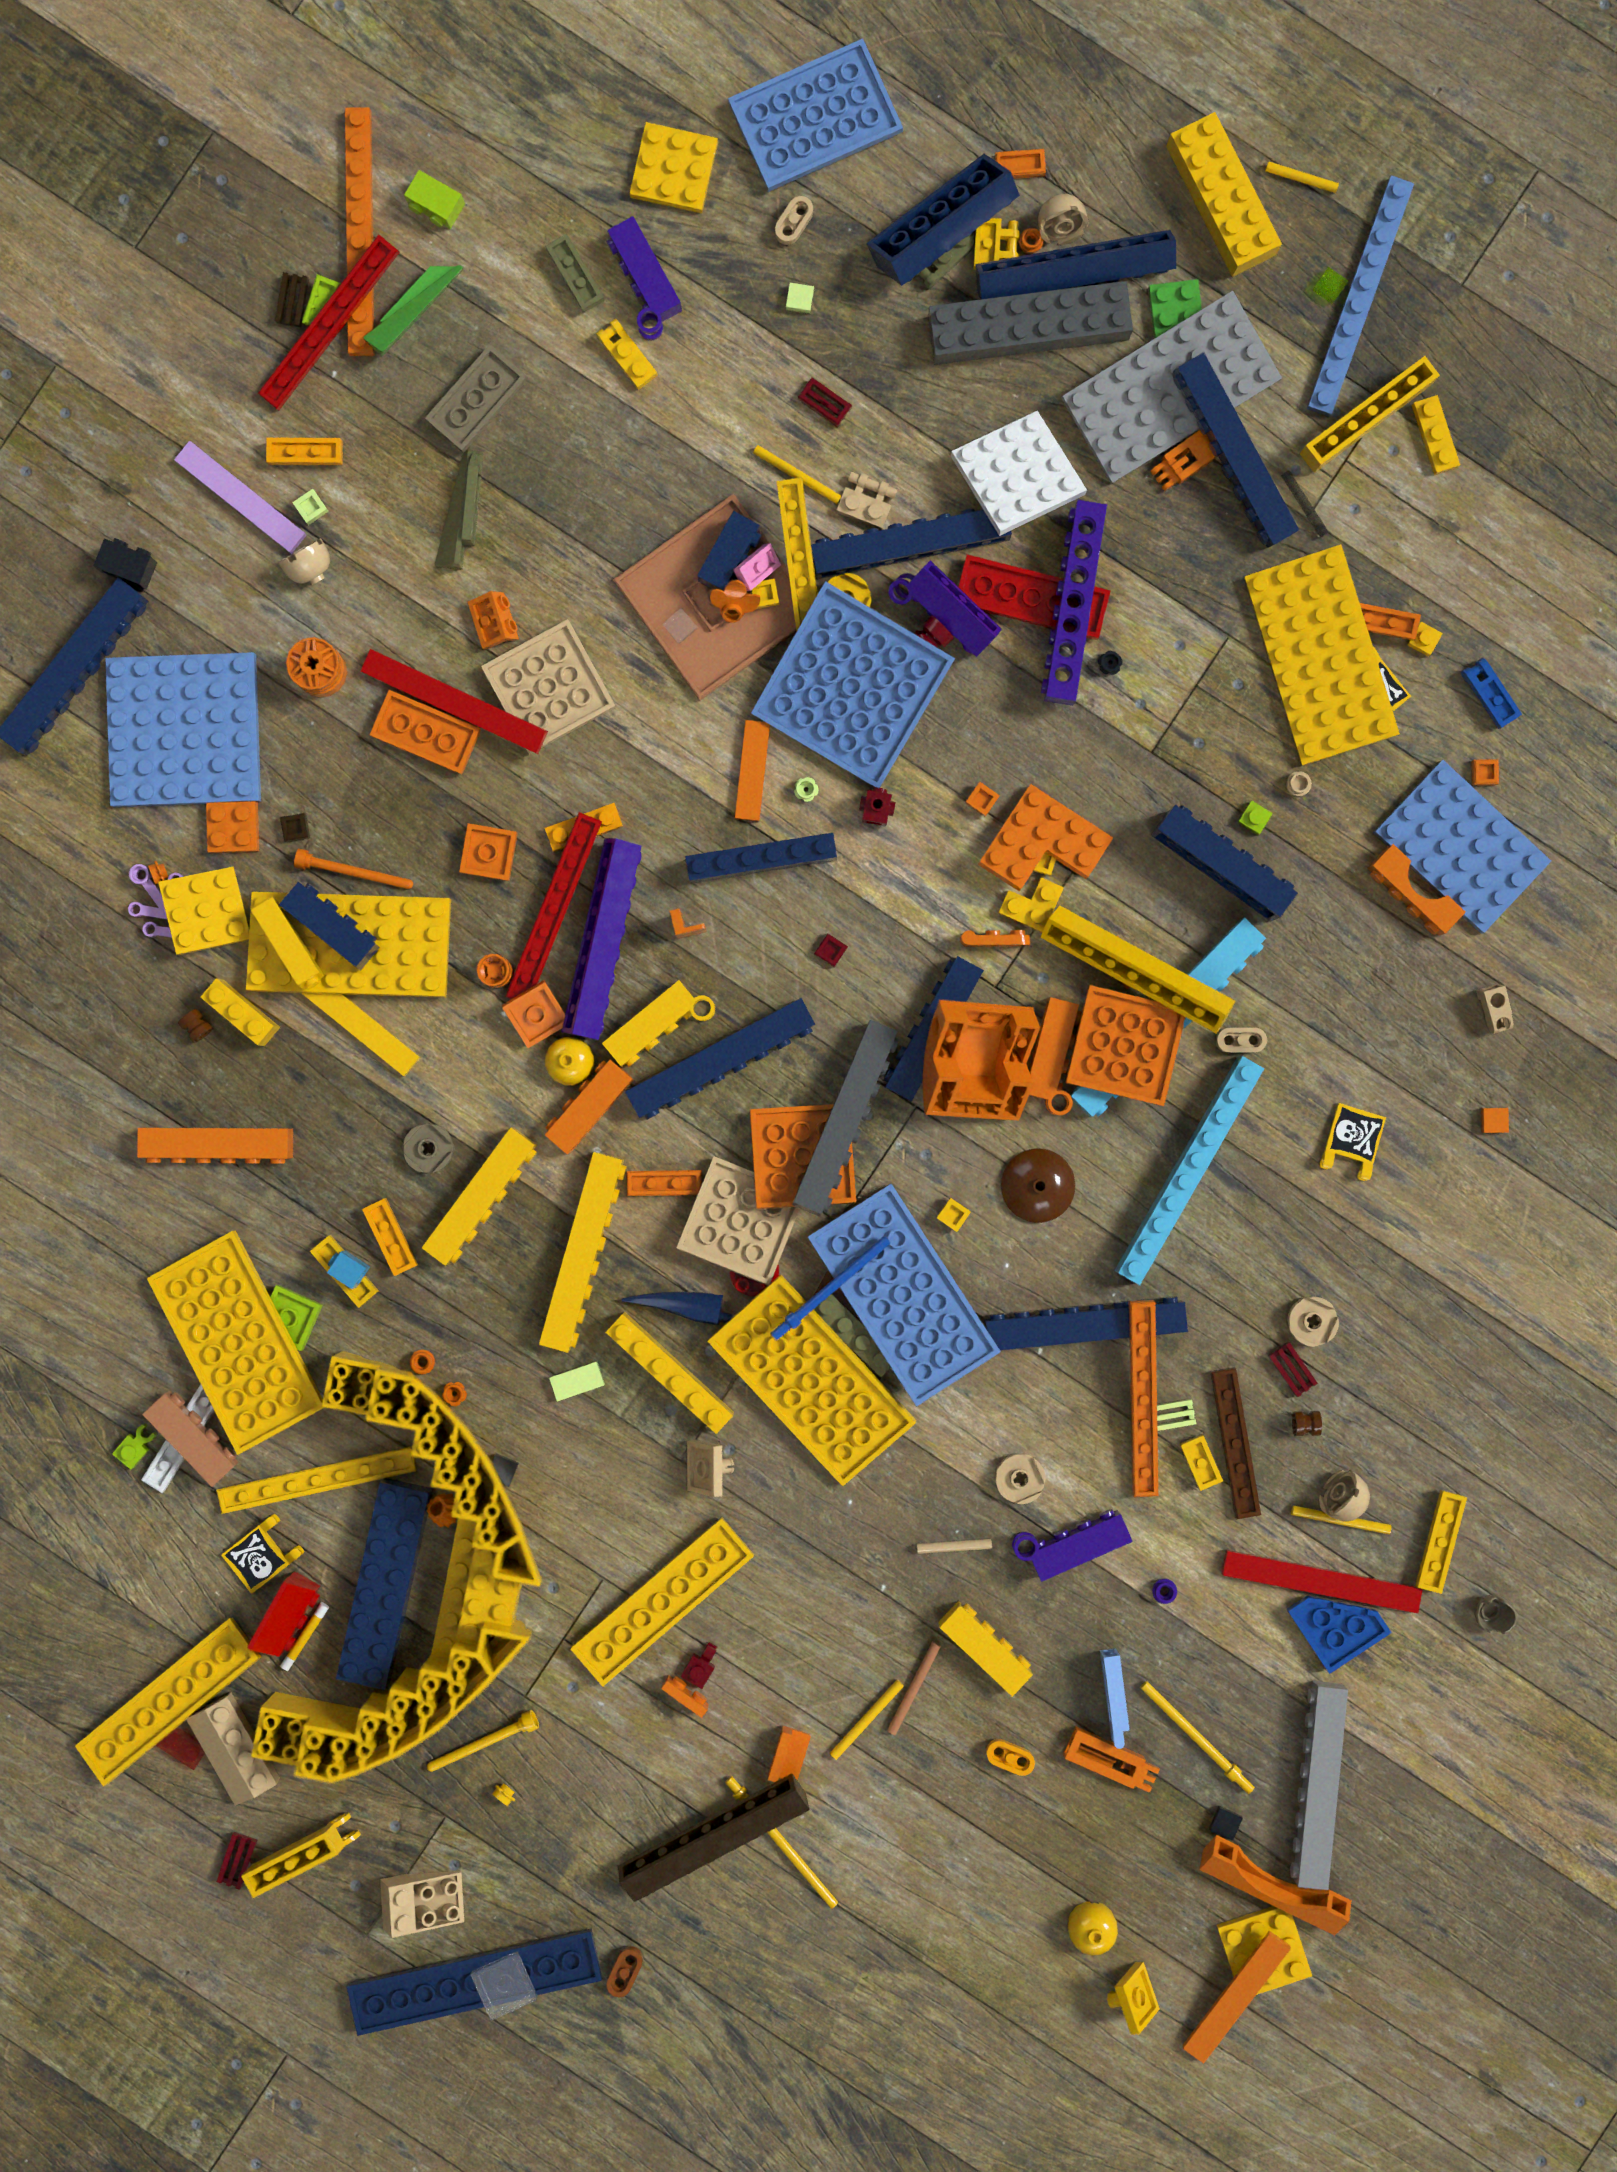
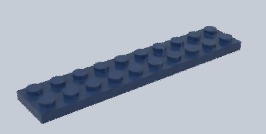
(449, 1988)

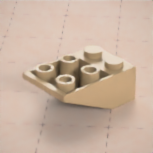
(421, 1902)

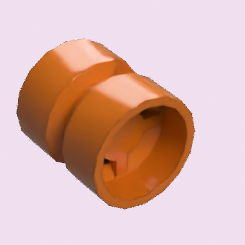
(495, 971)

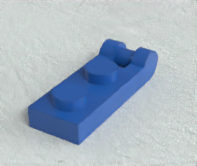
(1491, 693)

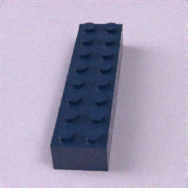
(384, 1583)

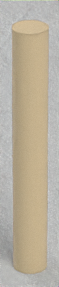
(954, 1546)

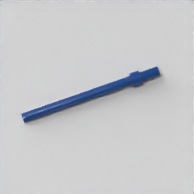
(794, 1319)

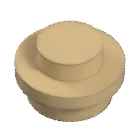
(1298, 783)

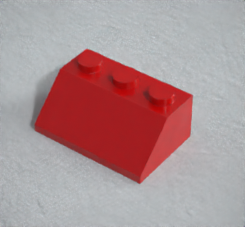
(285, 1615)

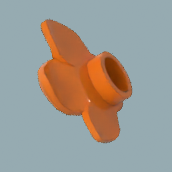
(734, 601)

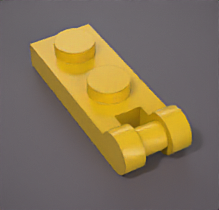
(627, 355)

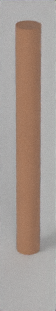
(913, 1688)

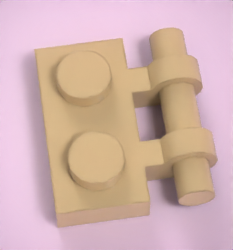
(865, 508)

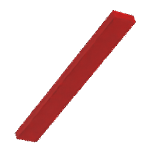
(328, 322)
(454, 701)
(555, 904)
(1322, 1581)

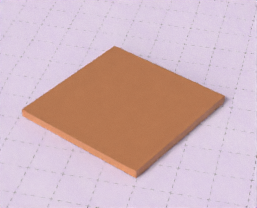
(669, 581)

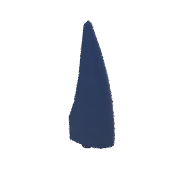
(691, 1305)

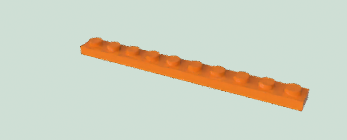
(359, 217)

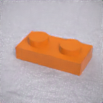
(677, 1689)

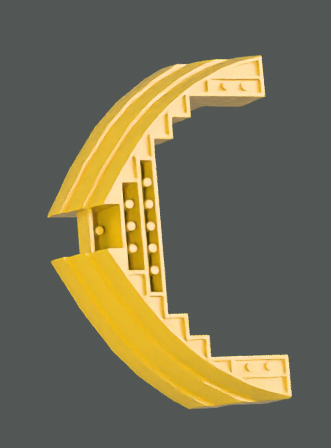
(478, 1605)

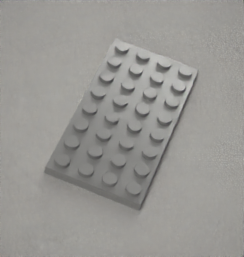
(1134, 404)

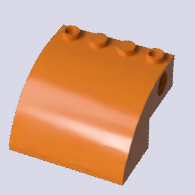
(978, 1060)

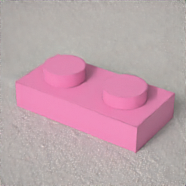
(757, 566)

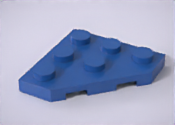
(1337, 1629)

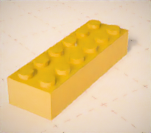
(1223, 194)

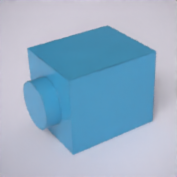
(347, 1269)

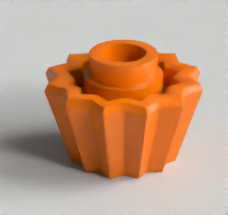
(441, 1510)

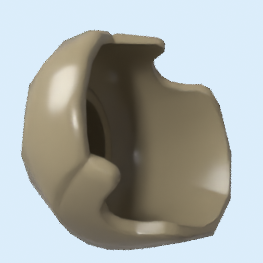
(1495, 1614)

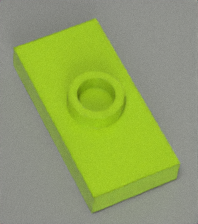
(321, 292)

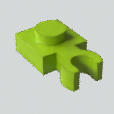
(133, 1448)

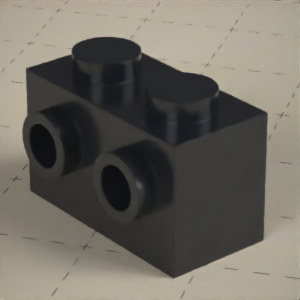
(127, 564)

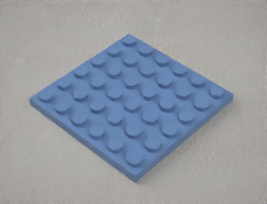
(852, 685)
(183, 729)

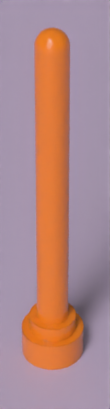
(304, 860)

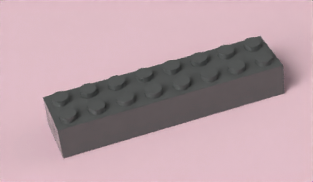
(1030, 323)

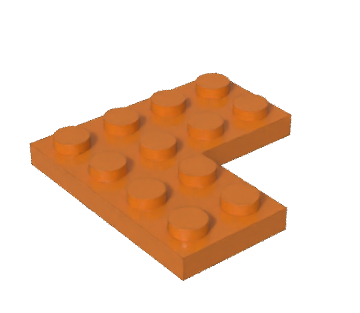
(1038, 827)

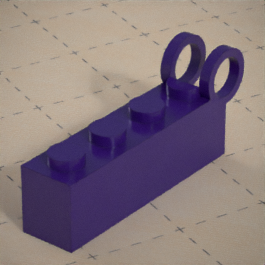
(646, 274)
(948, 606)
(1074, 1546)

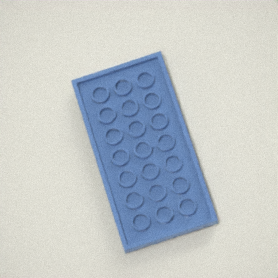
(905, 1296)

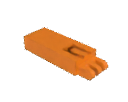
(1171, 465)
(1100, 1755)

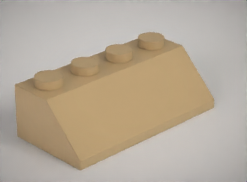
(229, 1746)

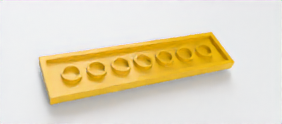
(662, 1601)
(167, 1702)

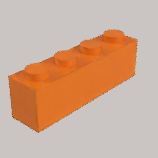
(589, 1107)

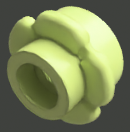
(810, 784)

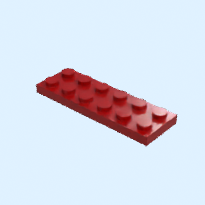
(1024, 594)

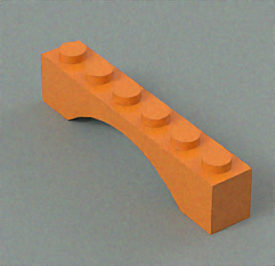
(1316, 1906)

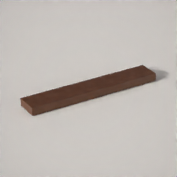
(1235, 1443)

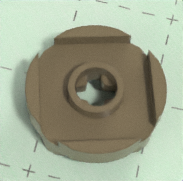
(442, 1148)

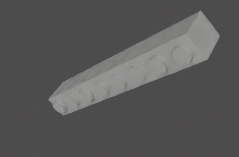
(1320, 1785)

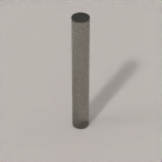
(1304, 504)

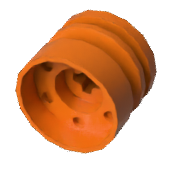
(329, 671)

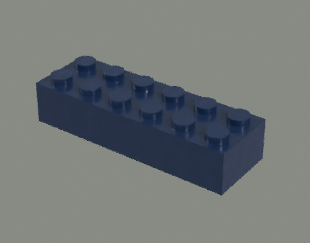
(943, 219)
(1224, 863)

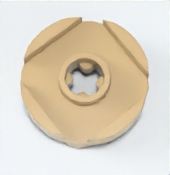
(1326, 1315)
(1024, 1464)

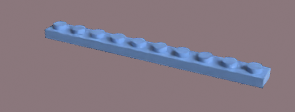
(1360, 296)

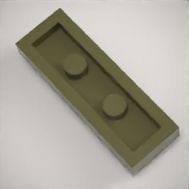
(575, 273)

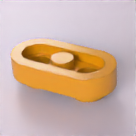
(1008, 1758)

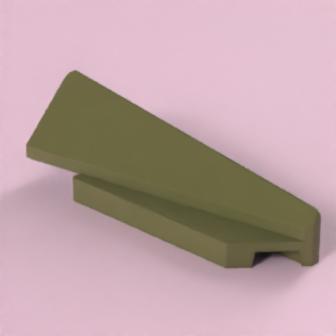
(462, 512)

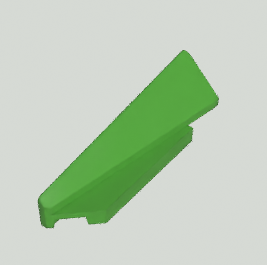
(411, 306)

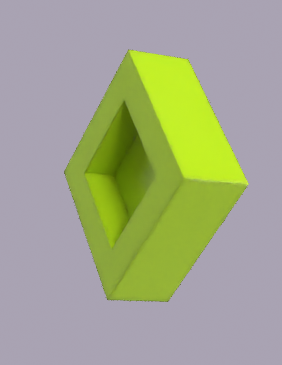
(1254, 817)

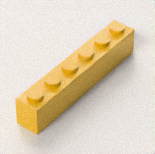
(1369, 414)
(479, 1196)
(670, 1372)

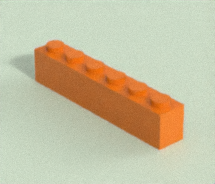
(215, 1143)

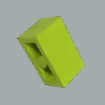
(434, 200)

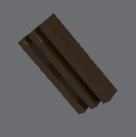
(294, 279)

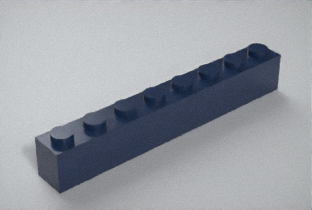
(1078, 265)
(1235, 450)
(904, 543)
(72, 667)
(720, 1058)
(1079, 1325)

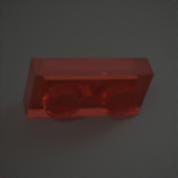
(183, 1748)

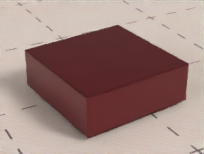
(831, 950)

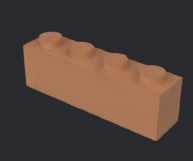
(191, 1438)

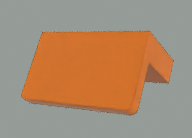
(679, 925)
(789, 1754)

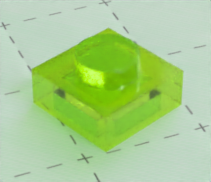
(1330, 285)

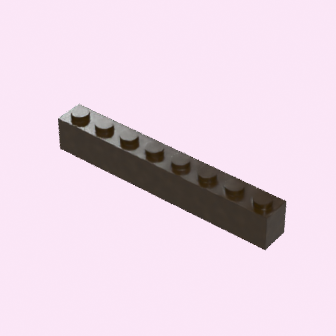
(713, 1837)

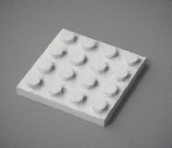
(1018, 473)

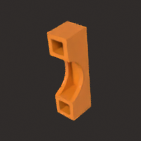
(1392, 870)

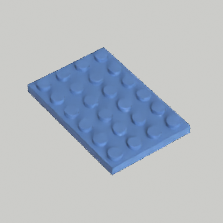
(815, 115)
(1463, 846)

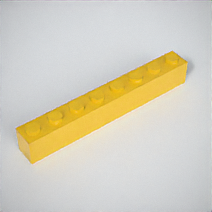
(1137, 969)
(581, 1252)

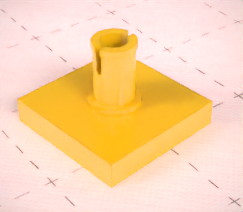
(1135, 1998)

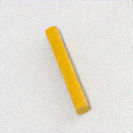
(1301, 177)

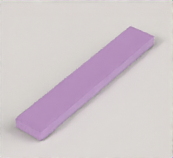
(240, 497)

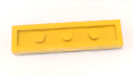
(1441, 1541)

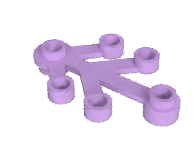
(155, 894)

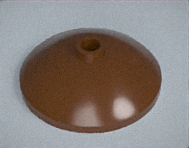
(1020, 1180)

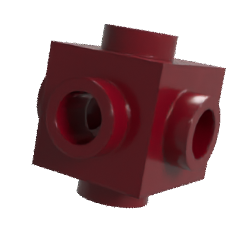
(871, 814)

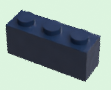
(729, 551)

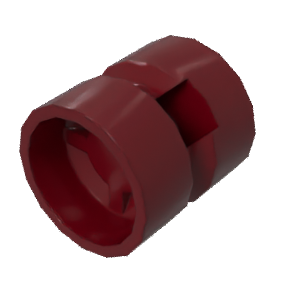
(935, 633)

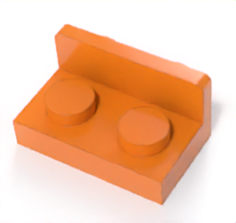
(493, 619)

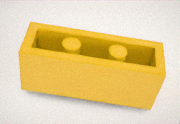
(240, 1012)

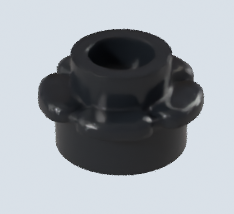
(1116, 662)

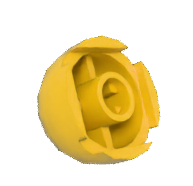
(569, 1061)
(1092, 1928)

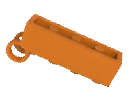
(1050, 1052)

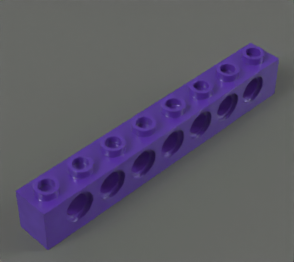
(1093, 516)

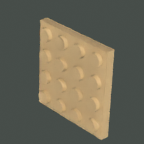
(550, 683)
(730, 1229)

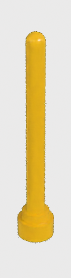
(527, 1722)

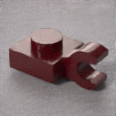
(699, 1667)

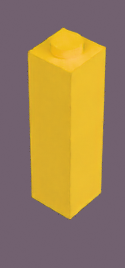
(288, 943)

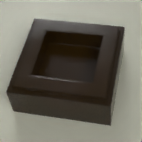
(295, 827)

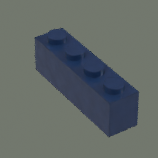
(328, 925)

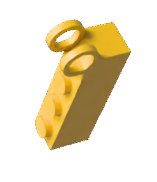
(654, 1021)
(298, 1857)

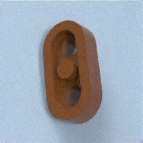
(626, 1970)

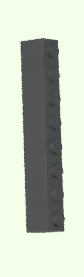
(845, 1118)

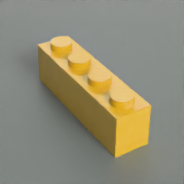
(985, 1648)

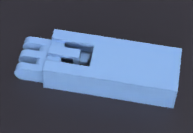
(1114, 1695)

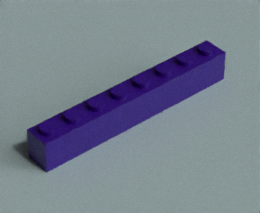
(602, 938)

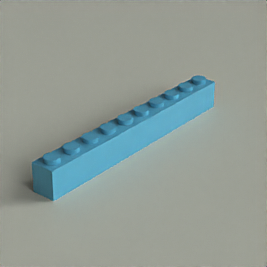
(1212, 970)
(1189, 1169)

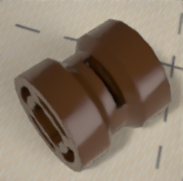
(197, 1027)
(1306, 1423)

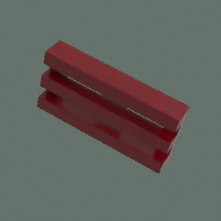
(819, 410)
(1304, 1386)
(230, 1880)

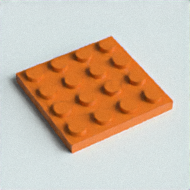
(1125, 1046)
(782, 1151)

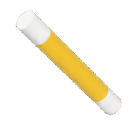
(304, 1636)

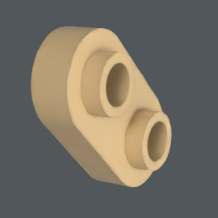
(792, 221)
(1240, 1040)

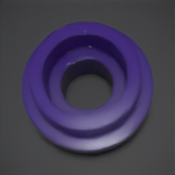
(1167, 1598)

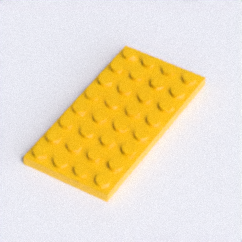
(1321, 655)
(410, 957)
(236, 1342)
(812, 1382)

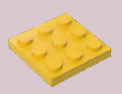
(673, 167)
(204, 910)
(1245, 1933)

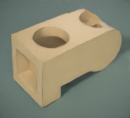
(1496, 1008)

